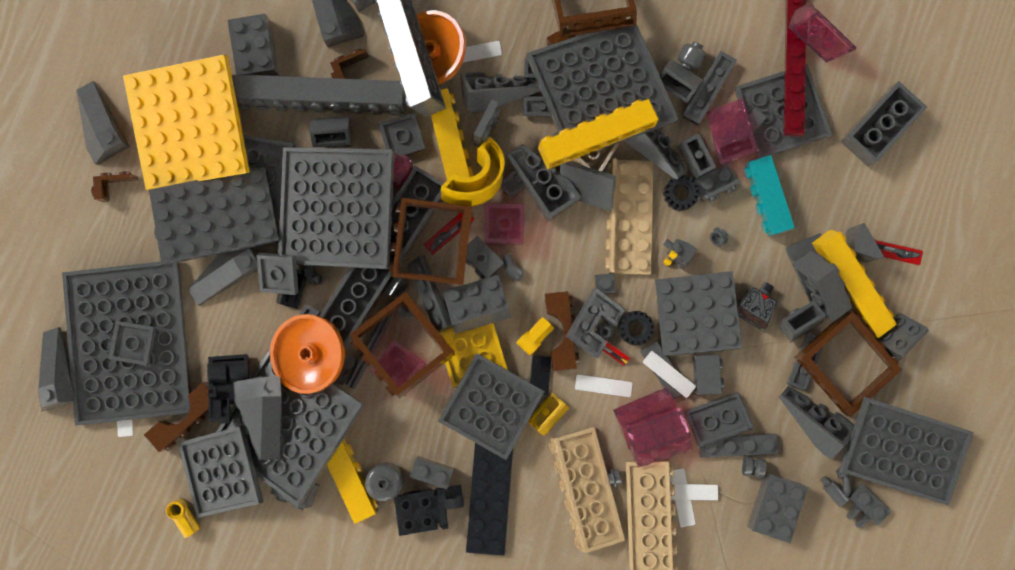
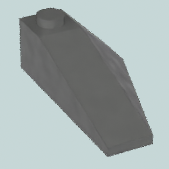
(100, 129)
(547, 187)
(54, 375)
(825, 430)

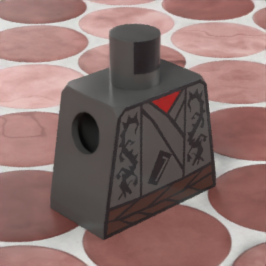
(757, 306)

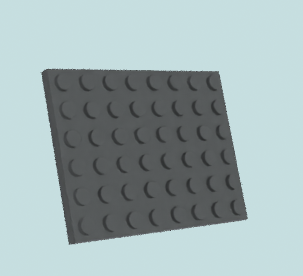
(117, 389)

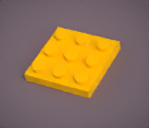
(466, 345)

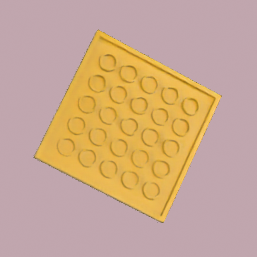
(186, 122)

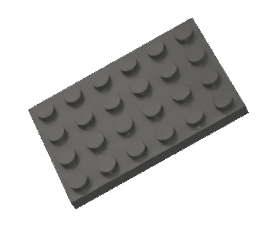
(213, 216)
(906, 451)

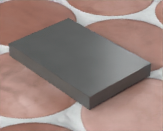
(592, 185)
(718, 420)

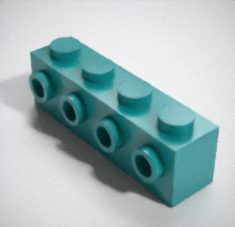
(768, 195)

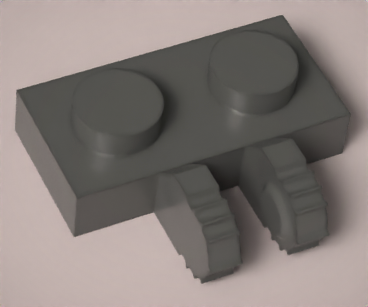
(869, 505)

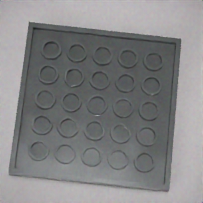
(598, 75)
(337, 206)
(309, 435)

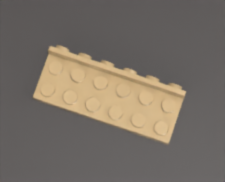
(630, 218)
(586, 490)
(651, 516)

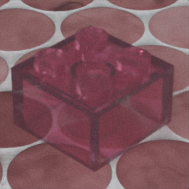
(504, 224)
(399, 363)

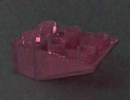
(732, 132)

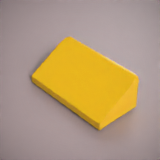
(548, 414)

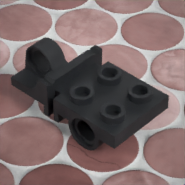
(221, 374)
(424, 510)

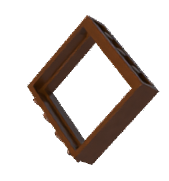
(595, 21)
(463, 242)
(380, 373)
(825, 384)

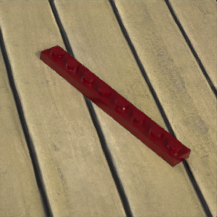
(794, 76)

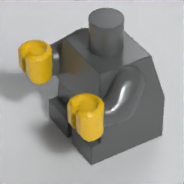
(680, 252)

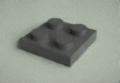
(402, 135)
(277, 273)
(132, 343)

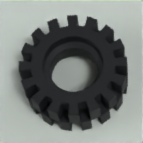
(692, 193)
(636, 316)

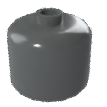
(384, 481)

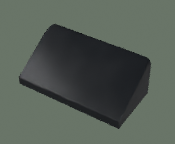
(293, 300)
(540, 372)

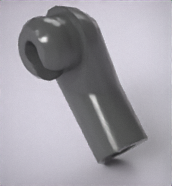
(511, 268)

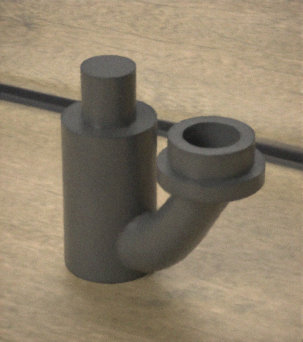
(839, 495)

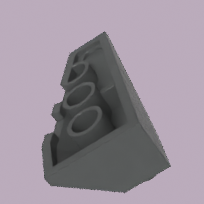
(336, 21)
(481, 89)
(658, 150)
(223, 273)
(261, 412)

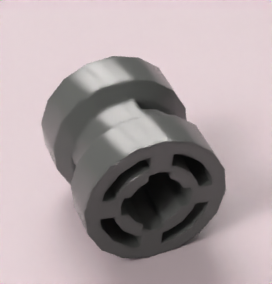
(754, 467)

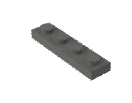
(709, 88)
(430, 295)
(742, 445)

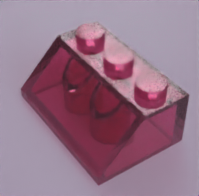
(820, 33)
(643, 408)
(659, 437)

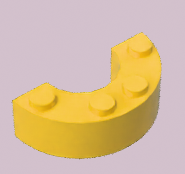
(481, 187)

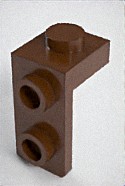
(341, 62)
(100, 187)

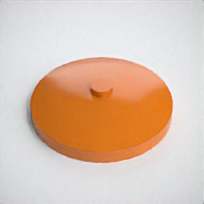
(444, 43)
(307, 353)

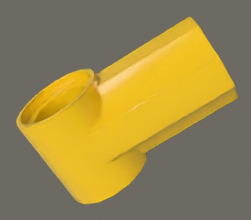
(532, 339)
(185, 520)

